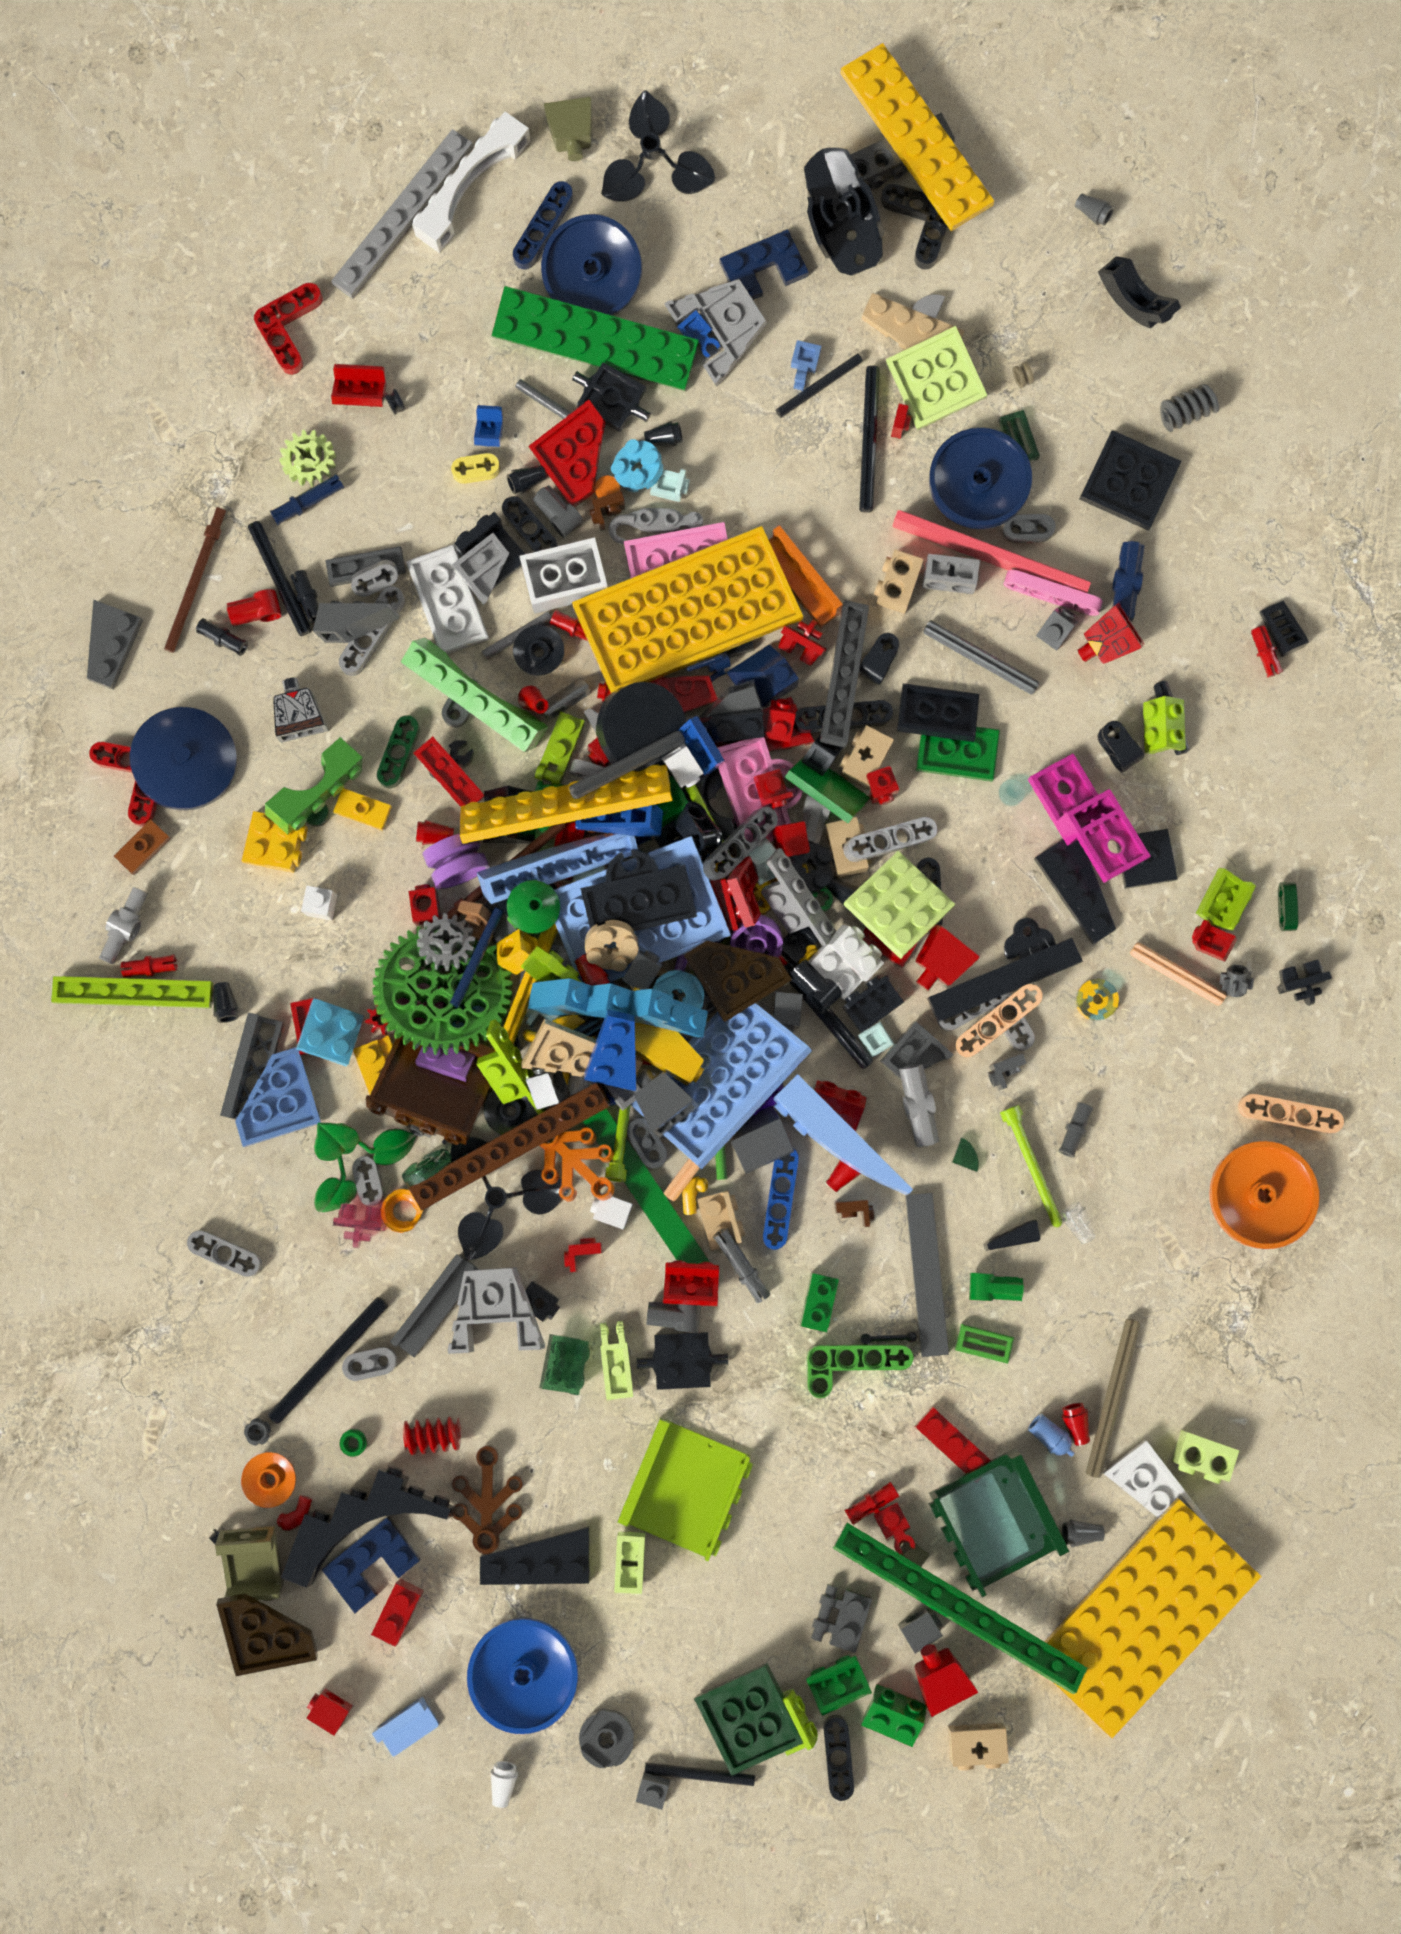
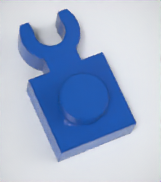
(696, 327)

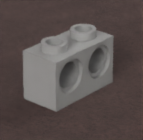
(951, 574)

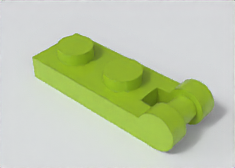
(560, 748)

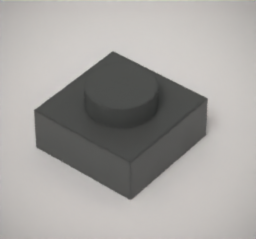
(652, 1790)

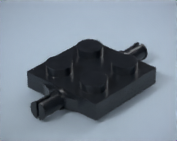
(613, 396)
(682, 1361)

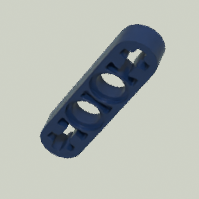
(538, 223)

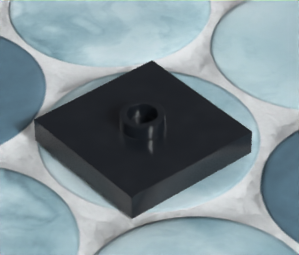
(1158, 867)

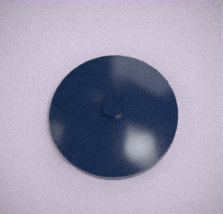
(592, 264)
(980, 478)
(183, 758)

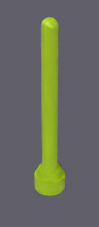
(1012, 1117)
(616, 1170)

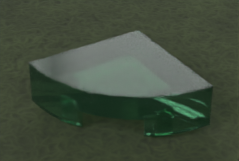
(966, 1156)

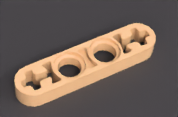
(998, 1019)
(1290, 1116)

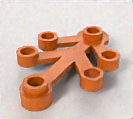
(572, 1159)

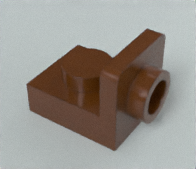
(606, 505)
(850, 1208)

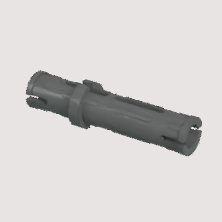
(747, 1273)

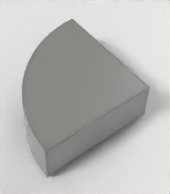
(929, 305)

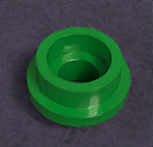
(345, 1446)

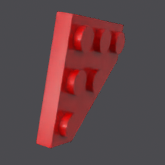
(572, 452)

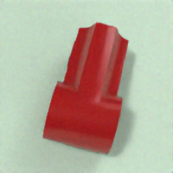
(261, 607)

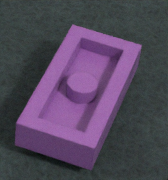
(451, 1065)

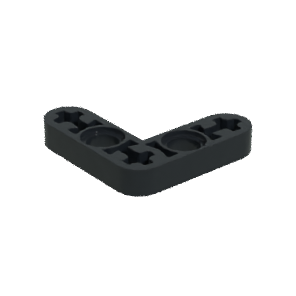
(926, 213)

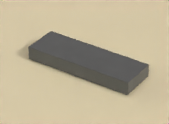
(342, 569)

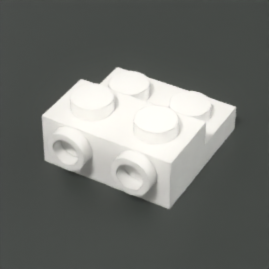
(847, 959)

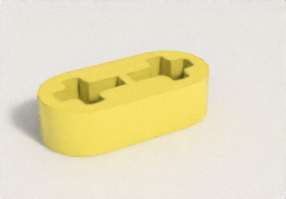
(475, 466)

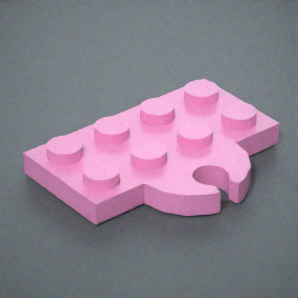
(741, 764)

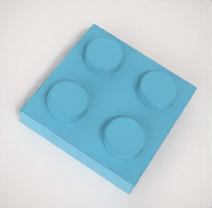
(330, 1032)

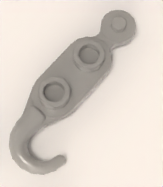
(655, 521)

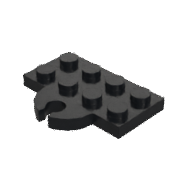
(640, 896)

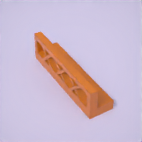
(804, 580)

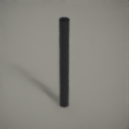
(819, 385)
(699, 1774)

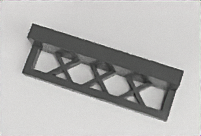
(244, 1060)
(433, 1307)

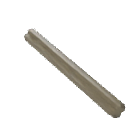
(1113, 1398)

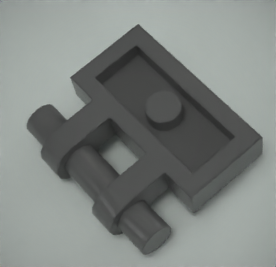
(849, 1620)

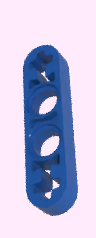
(784, 1198)

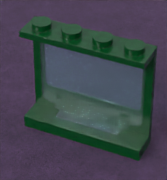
(996, 1520)

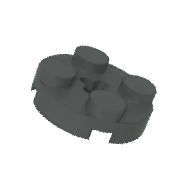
(608, 1754)

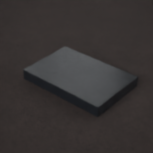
(938, 712)

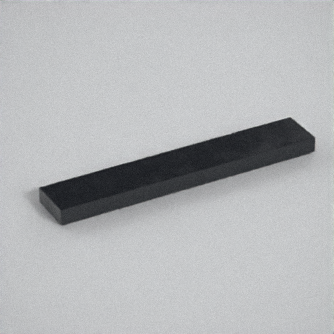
(1004, 980)

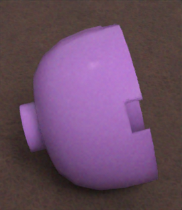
(761, 938)

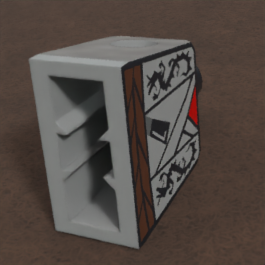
(297, 713)

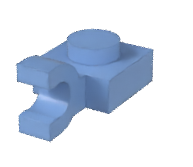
(804, 360)

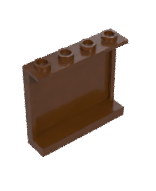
(427, 1097)

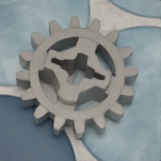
(434, 942)

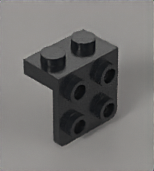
(484, 527)

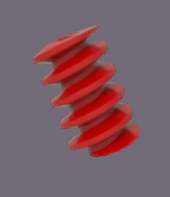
(432, 1436)

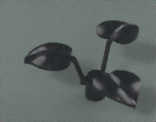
(647, 122)
(481, 1234)

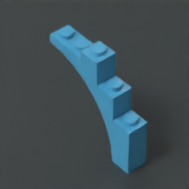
(646, 1005)

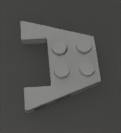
(731, 317)
(494, 1298)

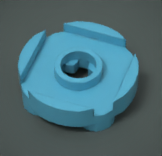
(628, 456)
(684, 983)

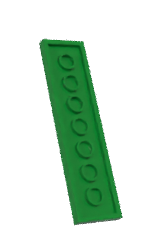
(595, 338)

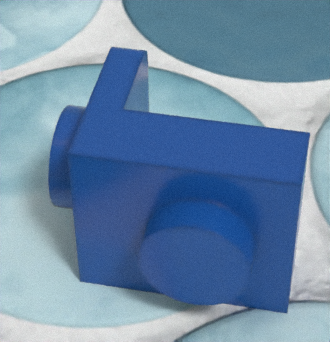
(488, 426)

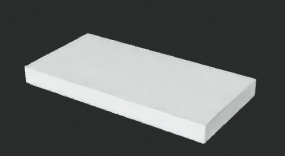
(447, 601)

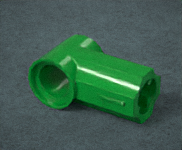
(989, 1287)

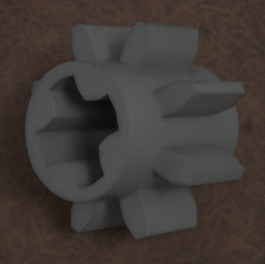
(1236, 980)

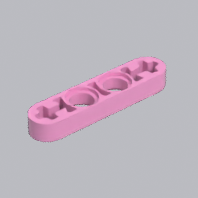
(1053, 592)

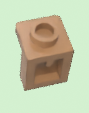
(476, 915)

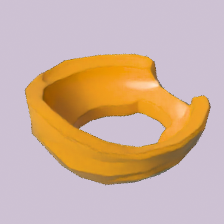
(388, 1213)

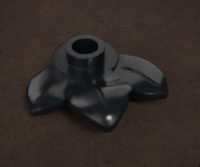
(1023, 945)

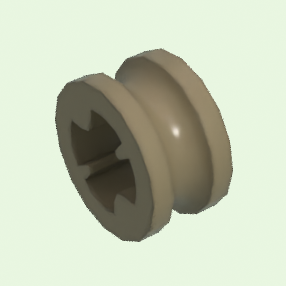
(1023, 374)

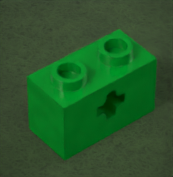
(819, 1302)

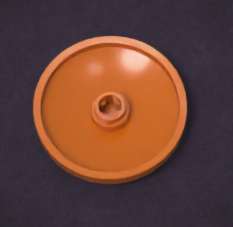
(1264, 1195)

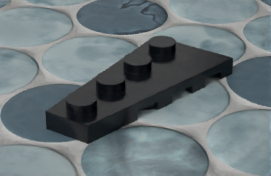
(1077, 885)

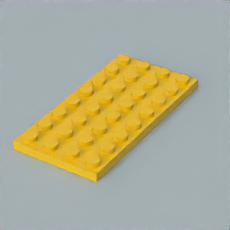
(687, 610)
(1150, 1614)

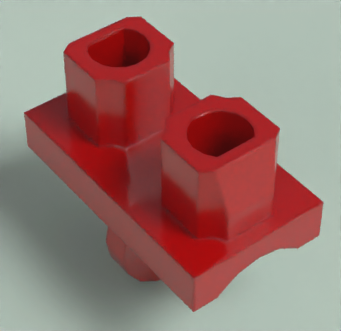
(792, 637)

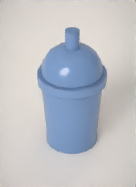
(1051, 1436)

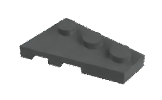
(110, 643)

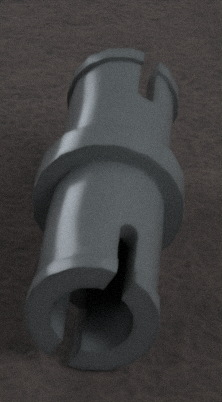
(1075, 1130)

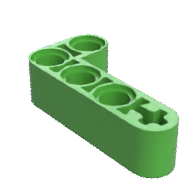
(859, 1362)

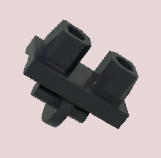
(1314, 975)

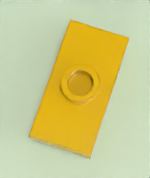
(362, 809)

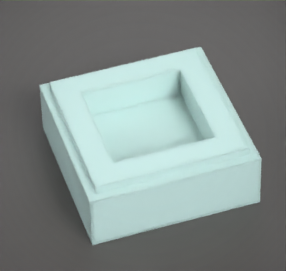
(875, 1040)

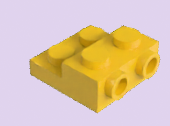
(270, 846)

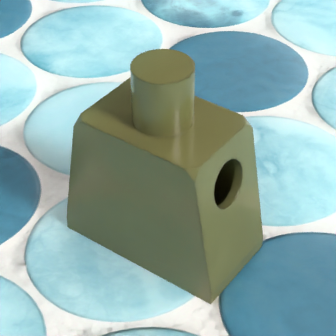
(570, 125)

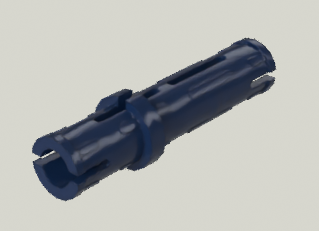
(306, 499)

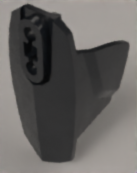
(841, 204)

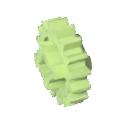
(306, 468)

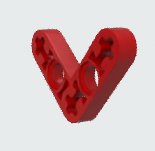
(276, 325)
(107, 762)

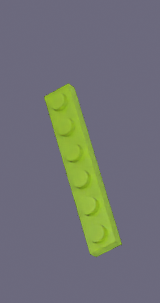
(132, 992)

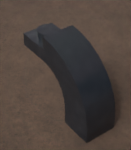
(1134, 296)

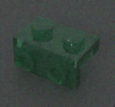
(564, 1364)

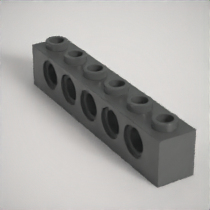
(882, 152)

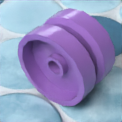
(454, 861)

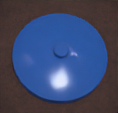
(522, 1675)

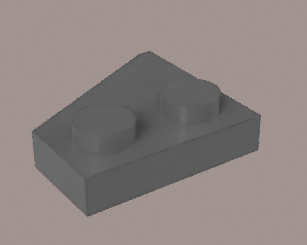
(915, 1047)

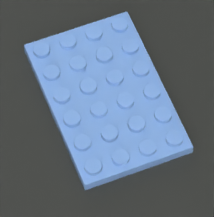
(663, 940)
(741, 1070)

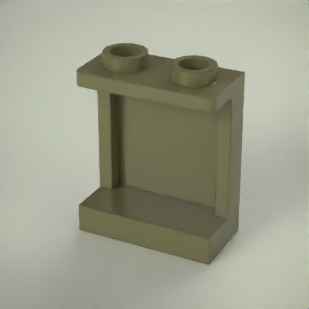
(251, 1562)

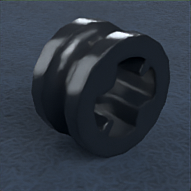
(394, 401)

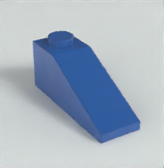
(632, 822)

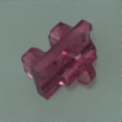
(347, 1218)

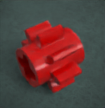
(373, 1016)

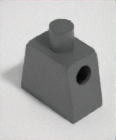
(662, 1102)

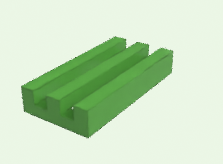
(961, 1337)

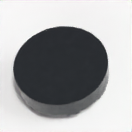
(636, 718)

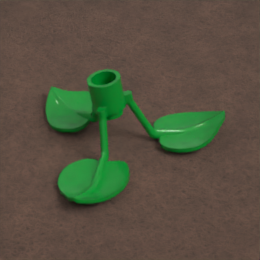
(339, 1139)

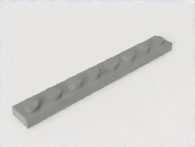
(401, 214)

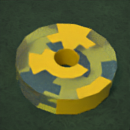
(1105, 991)

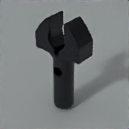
(455, 746)

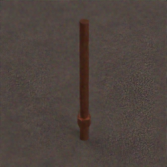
(211, 535)
(533, 847)

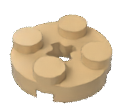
(611, 958)

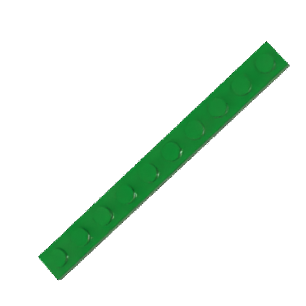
(960, 1608)

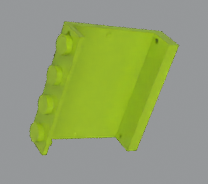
(685, 1488)

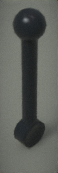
(910, 1336)

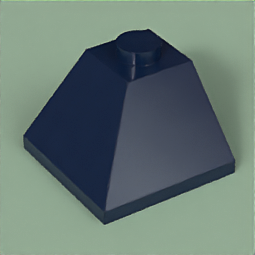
(770, 672)

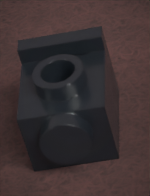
(550, 1308)

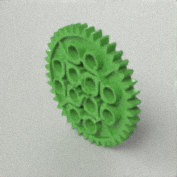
(437, 1032)

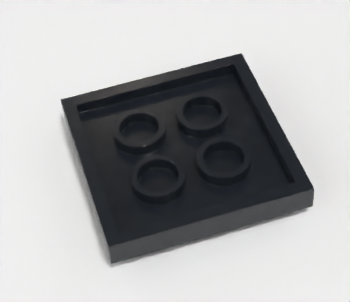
(1130, 480)

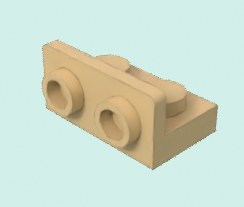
(718, 1213)

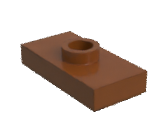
(142, 847)

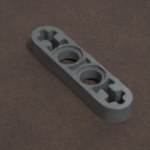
(741, 844)

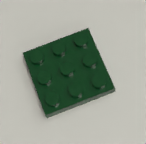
(748, 1719)

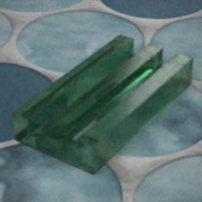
(1027, 431)

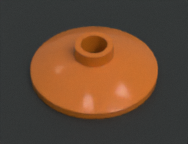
(256, 1486)

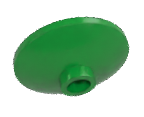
(533, 920)

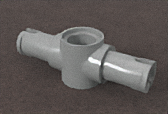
(123, 925)

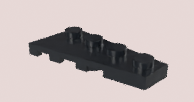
(544, 1561)

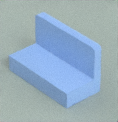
(406, 1727)

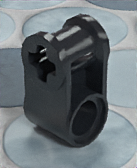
(878, 661)
(1122, 748)
(696, 823)

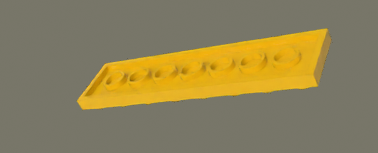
(917, 137)
(557, 805)

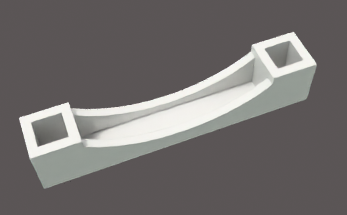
(503, 140)

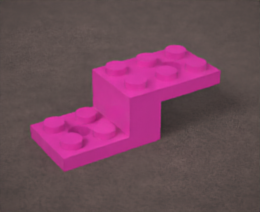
(1088, 818)

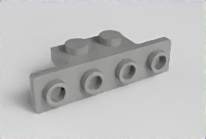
(793, 900)

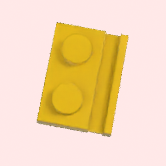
(372, 1058)

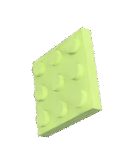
(936, 378)
(899, 904)

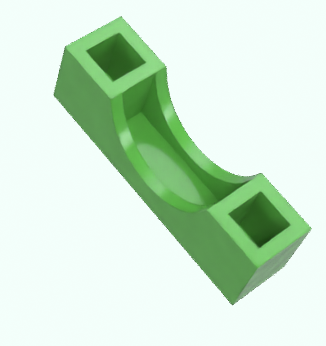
(292, 807)

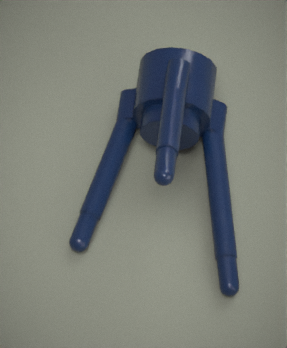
(715, 663)

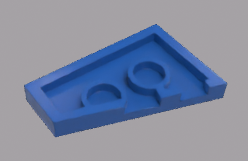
(614, 1053)

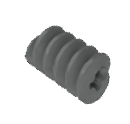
(1188, 405)

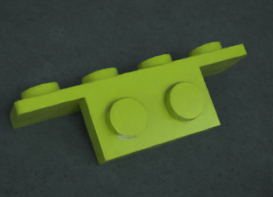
(504, 1067)

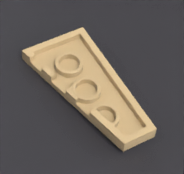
(902, 323)
(561, 1050)

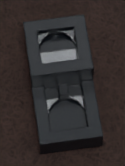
(795, 944)

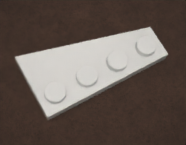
(1149, 1481)

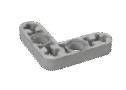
(1024, 1029)

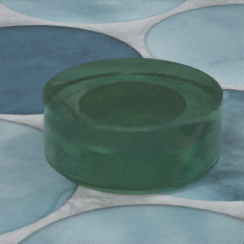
(319, 818)

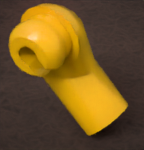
(690, 1192)

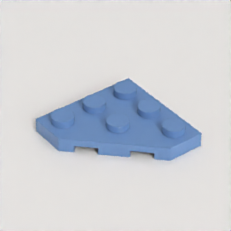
(278, 1101)

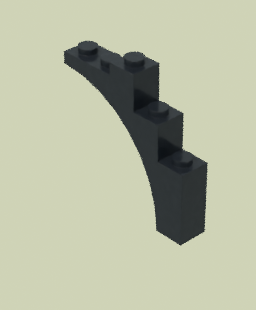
(320, 1534)

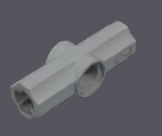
(919, 1105)

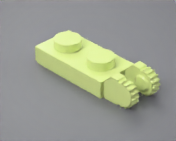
(616, 1364)

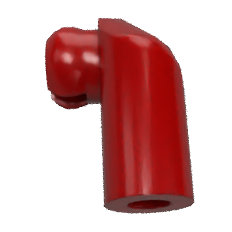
(294, 1519)

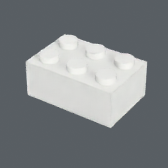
(563, 574)

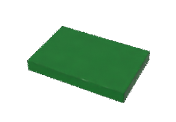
(960, 757)
(829, 790)

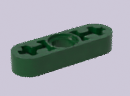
(385, 767)

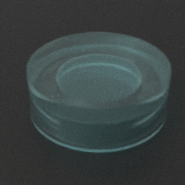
(1011, 793)

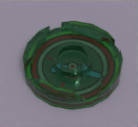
(428, 1167)

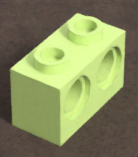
(1206, 1452)
(629, 1562)

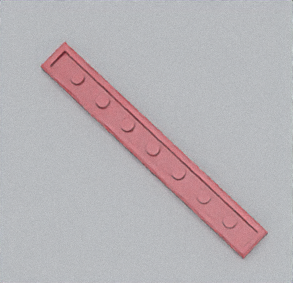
(984, 551)

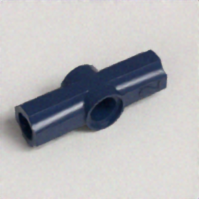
(1128, 577)

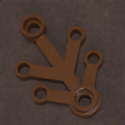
(486, 1504)

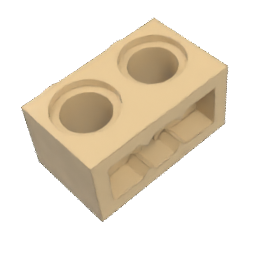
(900, 581)

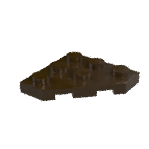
(734, 975)
(262, 1637)

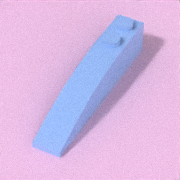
(553, 864)
(829, 1130)

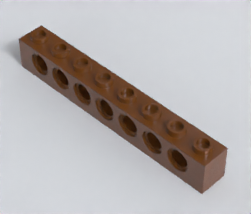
(511, 1145)

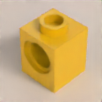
(514, 950)

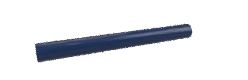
(476, 957)

